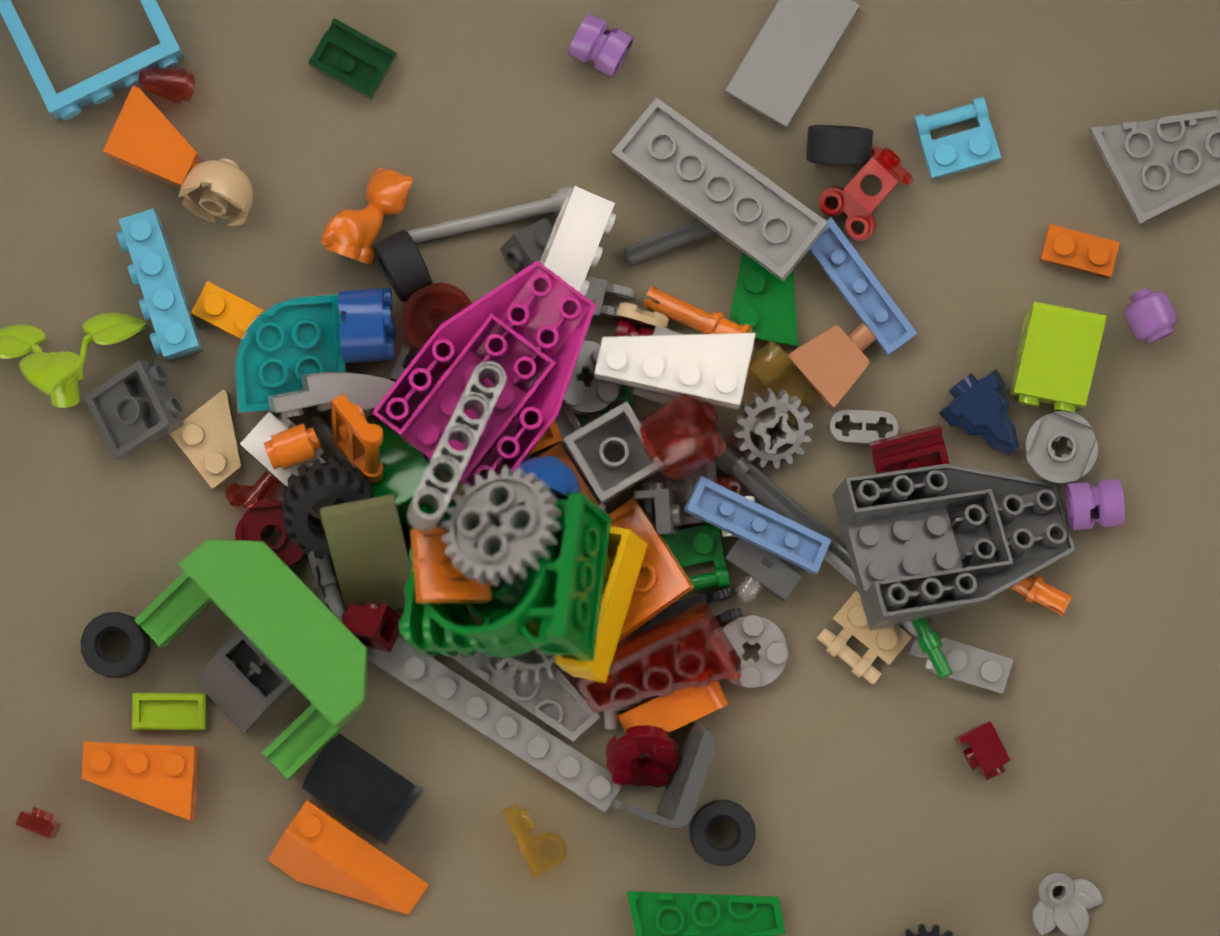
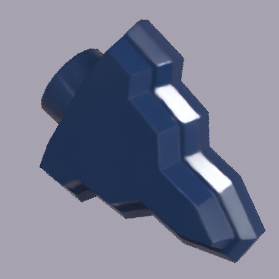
(982, 410)

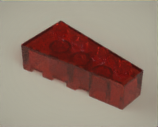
(664, 659)

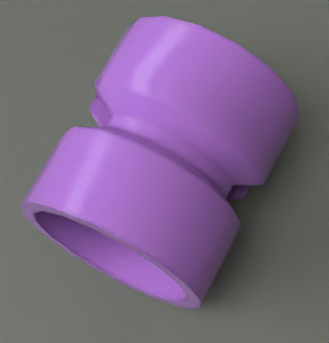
(599, 44)
(1095, 504)

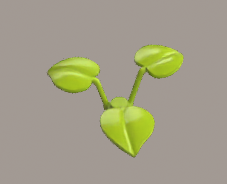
(59, 372)

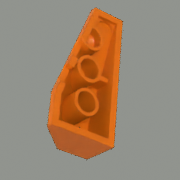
(336, 858)

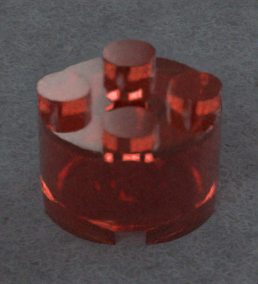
(429, 304)
(682, 436)

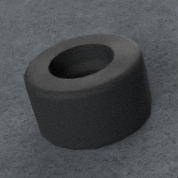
(839, 145)
(402, 264)
(92, 648)
(722, 855)

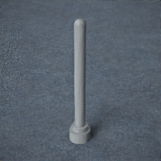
(491, 218)

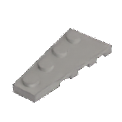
(551, 701)

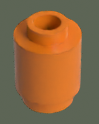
(292, 447)

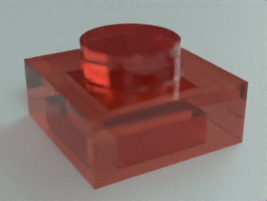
(39, 822)

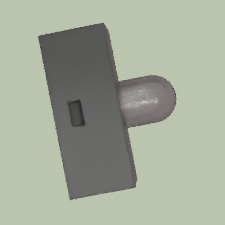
(760, 572)

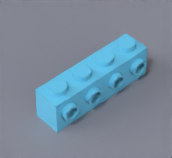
(161, 286)

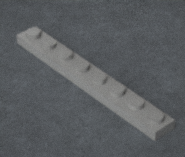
(498, 722)

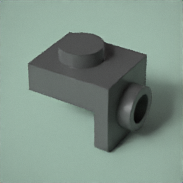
(526, 245)
(668, 513)

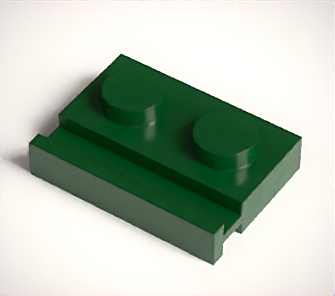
(352, 59)

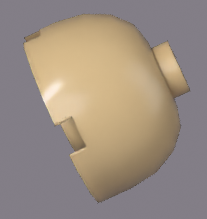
(218, 190)

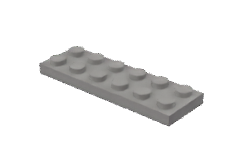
(720, 189)

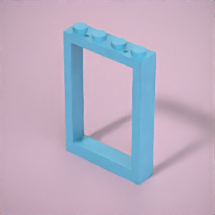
(102, 85)

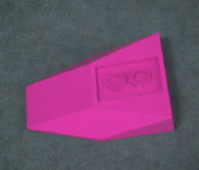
(526, 327)

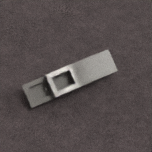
(325, 386)

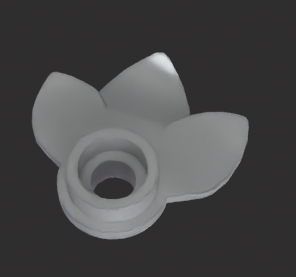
(1069, 908)

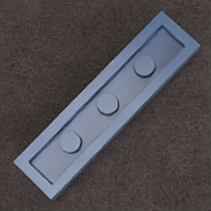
(861, 289)
(757, 525)

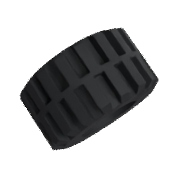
(311, 486)

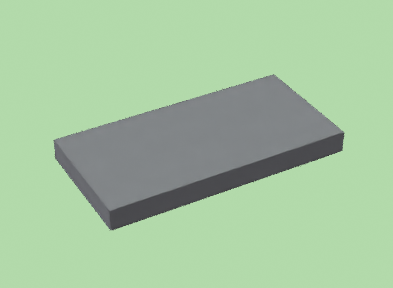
(789, 56)

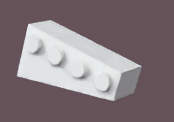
(695, 365)

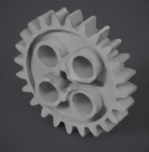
(501, 526)

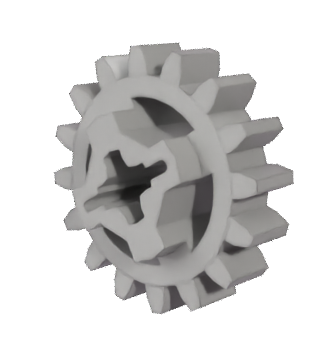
(785, 435)

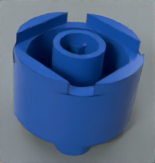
(366, 325)

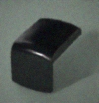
(361, 788)

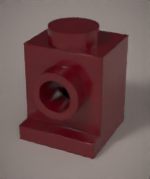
(373, 625)
(984, 750)

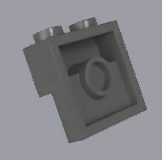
(135, 408)

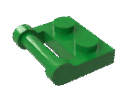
(700, 546)

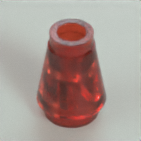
(169, 83)

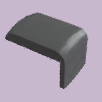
(685, 784)

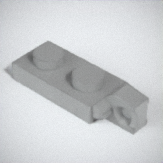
(971, 665)

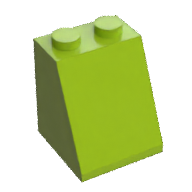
(1057, 356)

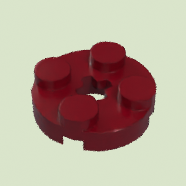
(256, 523)
(654, 770)

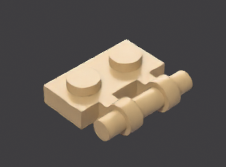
(881, 643)

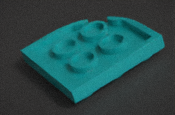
(282, 345)

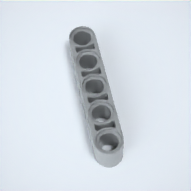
(452, 461)

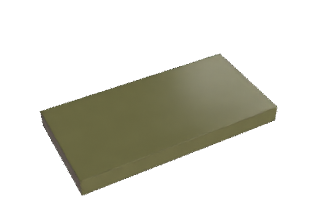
(368, 551)

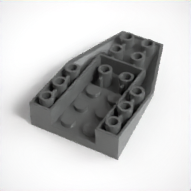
(946, 537)

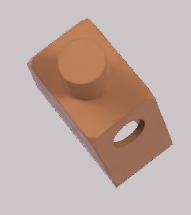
(833, 362)

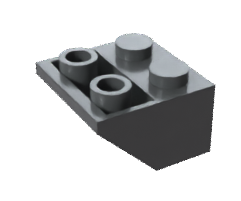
(243, 682)

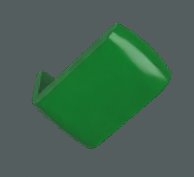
(402, 471)

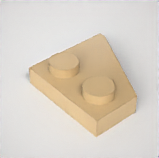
(211, 440)

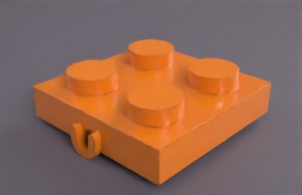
(437, 577)

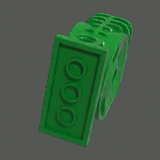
(546, 611)

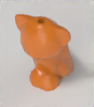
(355, 230)

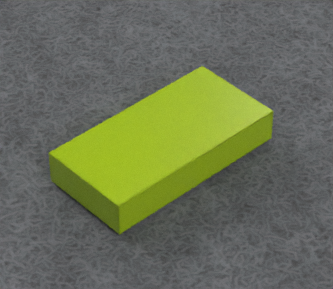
(169, 711)

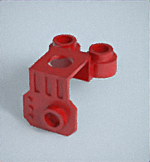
(856, 202)

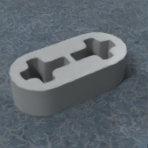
(862, 418)

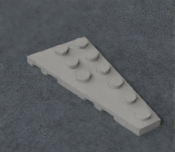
(1162, 160)

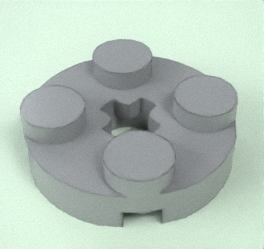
(590, 399)
(1079, 438)
(772, 652)

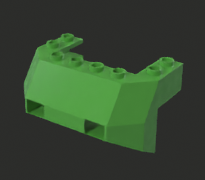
(285, 624)

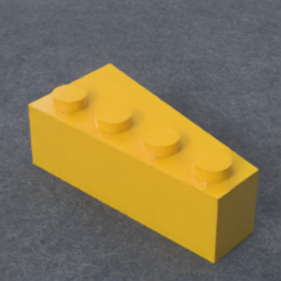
(621, 573)

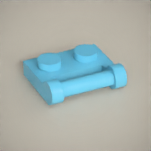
(958, 150)

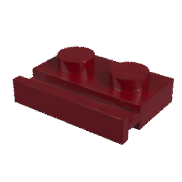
(909, 450)

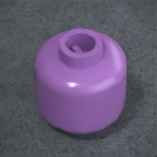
(1150, 315)

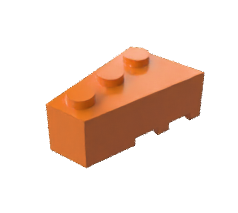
(148, 773)

